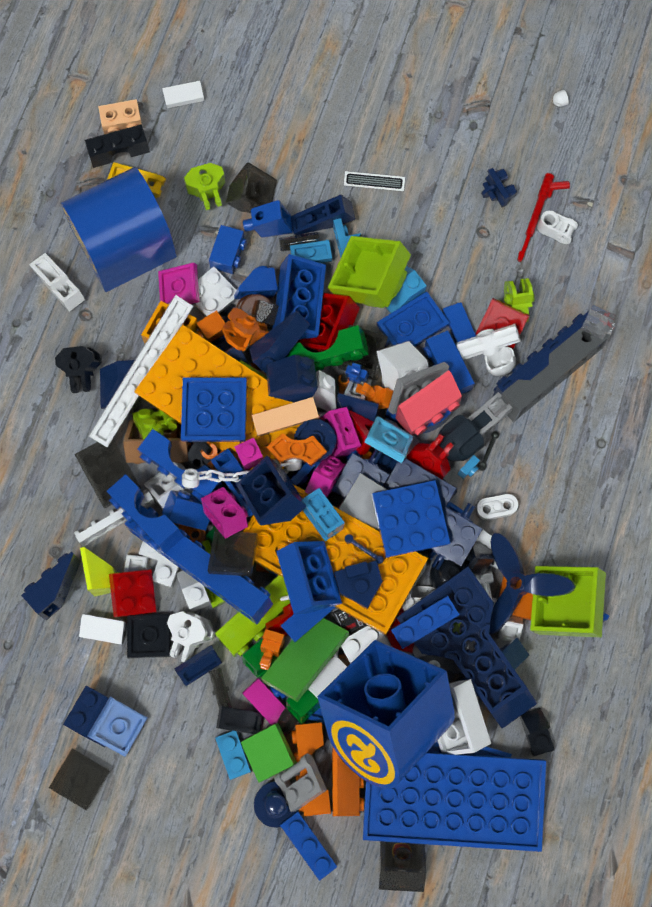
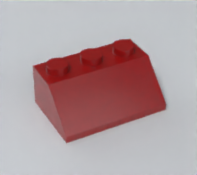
(336, 315)

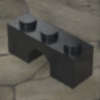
(105, 146)

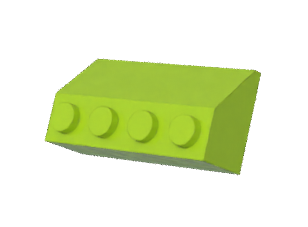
(241, 631)

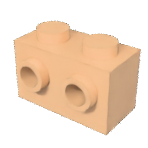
(119, 116)

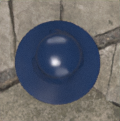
(271, 805)

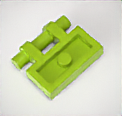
(148, 419)

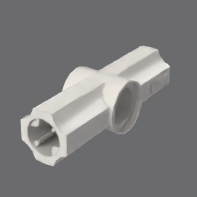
(488, 341)

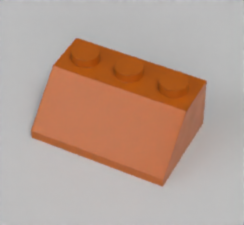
(345, 789)

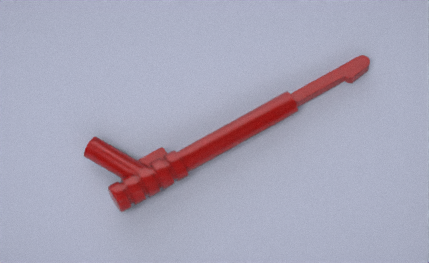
(545, 192)

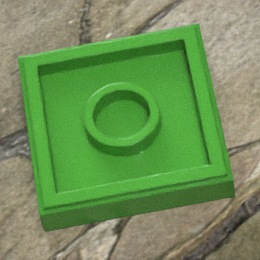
(268, 752)

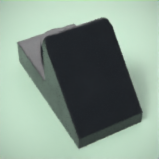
(537, 732)

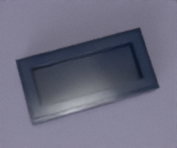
(198, 665)

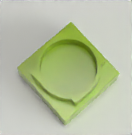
(370, 271)
(573, 613)

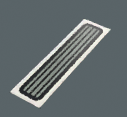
(374, 181)

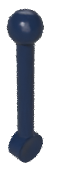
(349, 539)

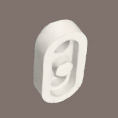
(496, 507)

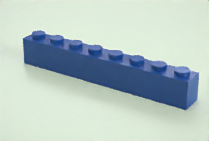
(194, 561)

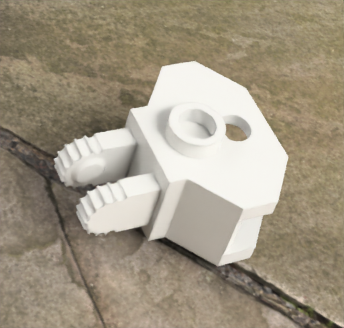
(188, 631)

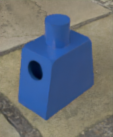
(269, 220)

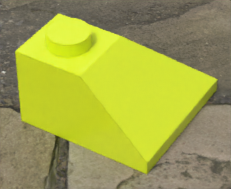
(96, 573)

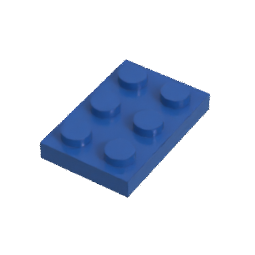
(414, 321)

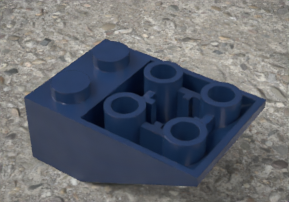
(51, 590)

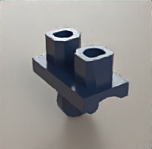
(495, 188)

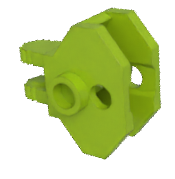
(206, 184)
(519, 300)

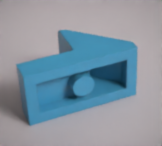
(341, 235)

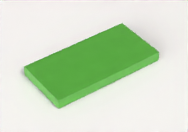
(305, 659)

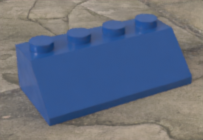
(301, 291)

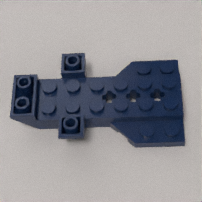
(487, 665)

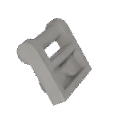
(305, 788)

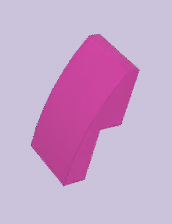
(264, 701)

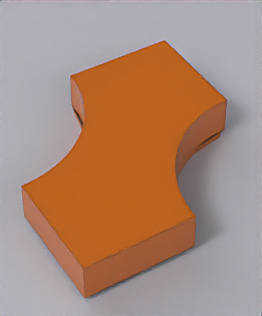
(306, 450)

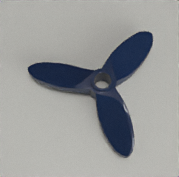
(512, 569)

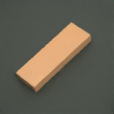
(285, 416)

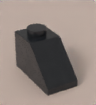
(479, 559)

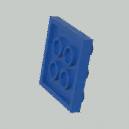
(214, 410)
(410, 519)

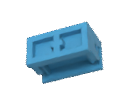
(322, 514)

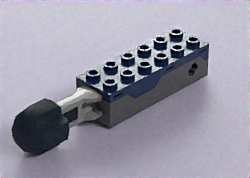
(523, 387)

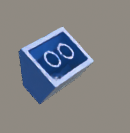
(308, 576)

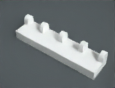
(108, 523)

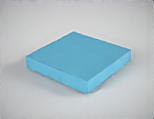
(389, 439)

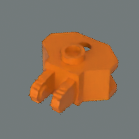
(244, 328)

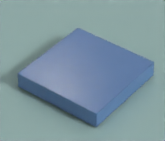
(117, 726)

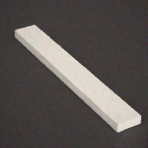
(125, 396)

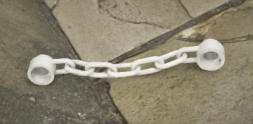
(191, 477)

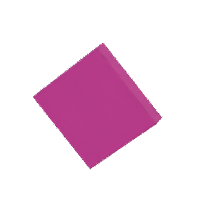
(180, 282)

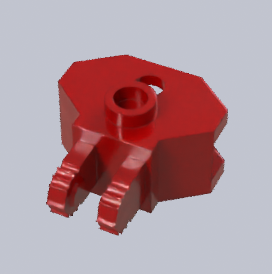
(432, 457)

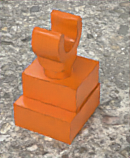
(375, 394)
(270, 646)

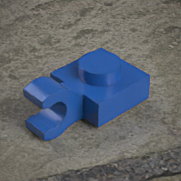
(356, 374)

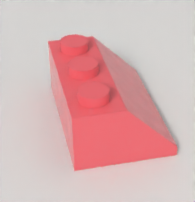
(429, 404)

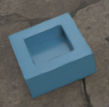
(469, 468)

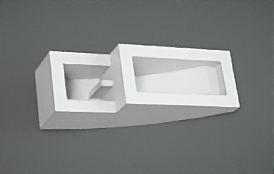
(57, 282)

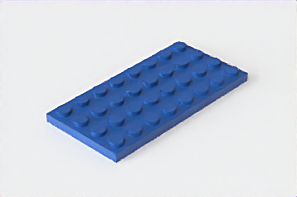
(461, 803)

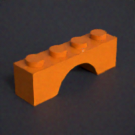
(309, 739)

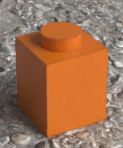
(210, 327)

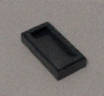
(239, 720)

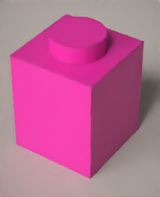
(249, 453)

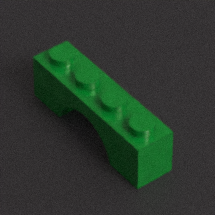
(348, 346)
(301, 710)

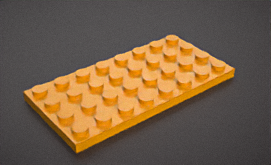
(195, 357)
(397, 572)

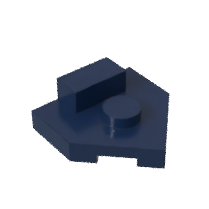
(359, 582)

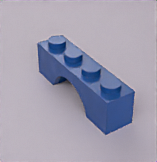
(157, 450)
(160, 530)

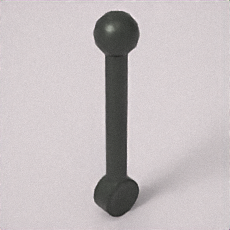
(482, 466)

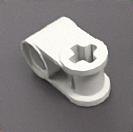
(558, 226)

